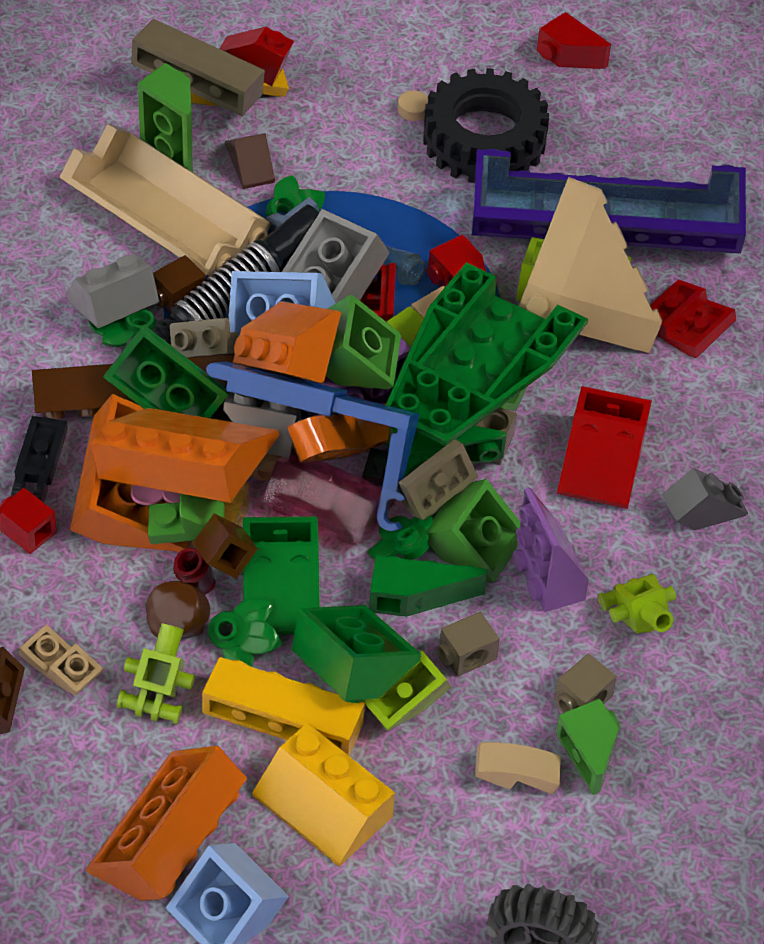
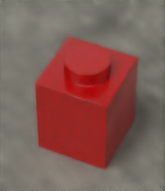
(27, 520)

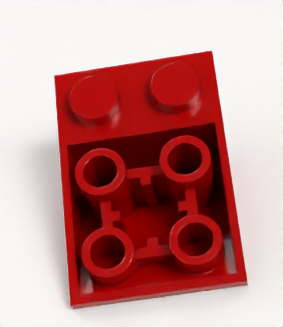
(604, 447)

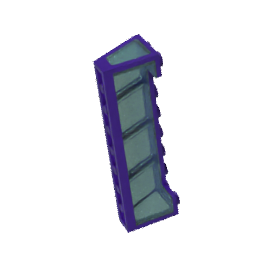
(646, 211)

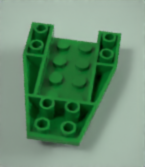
(476, 355)

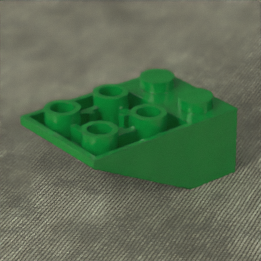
(283, 567)

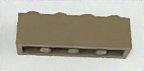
(211, 71)

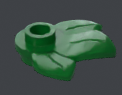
(288, 196)
(121, 330)
(409, 541)
(249, 634)

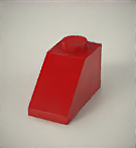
(572, 44)
(260, 48)

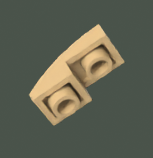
(64, 665)
(509, 763)

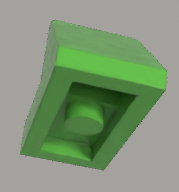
(182, 519)

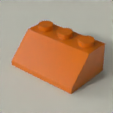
(289, 341)

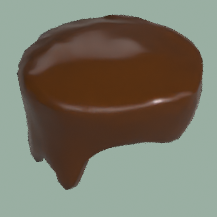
(177, 606)

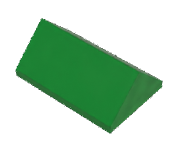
(164, 378)

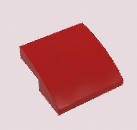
(690, 319)

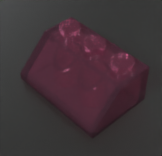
(333, 495)

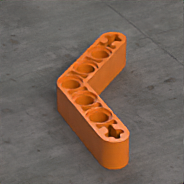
(335, 437)

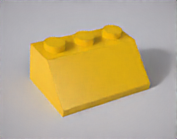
(324, 794)

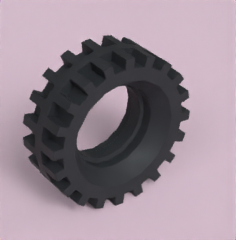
(491, 93)

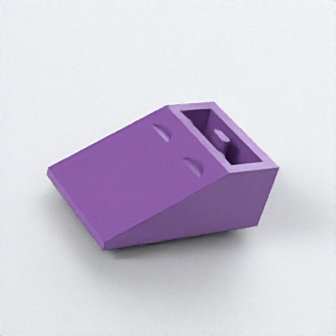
(547, 557)

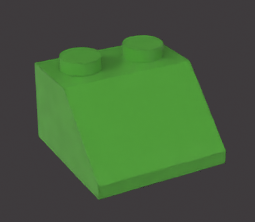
(363, 347)
(475, 530)

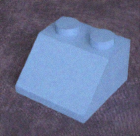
(226, 897)

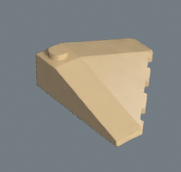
(590, 274)

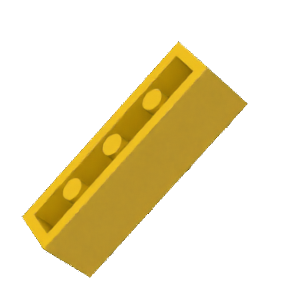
(279, 704)

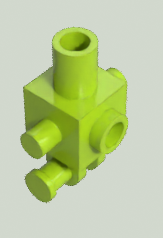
(640, 604)
(158, 673)

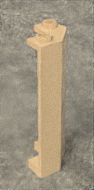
(164, 199)

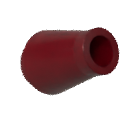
(193, 570)

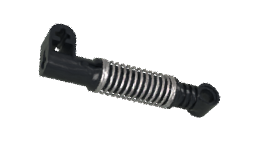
(265, 256)

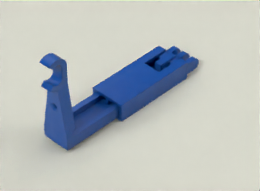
(330, 402)

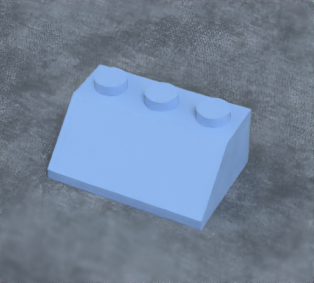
(259, 291)

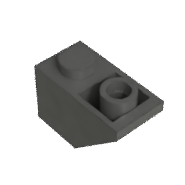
(704, 500)

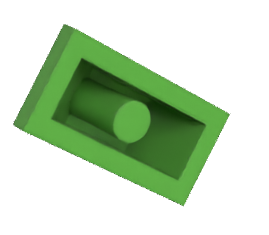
(589, 740)

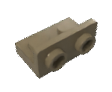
(203, 337)
(437, 480)

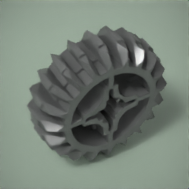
(540, 917)

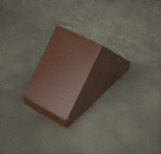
(251, 160)

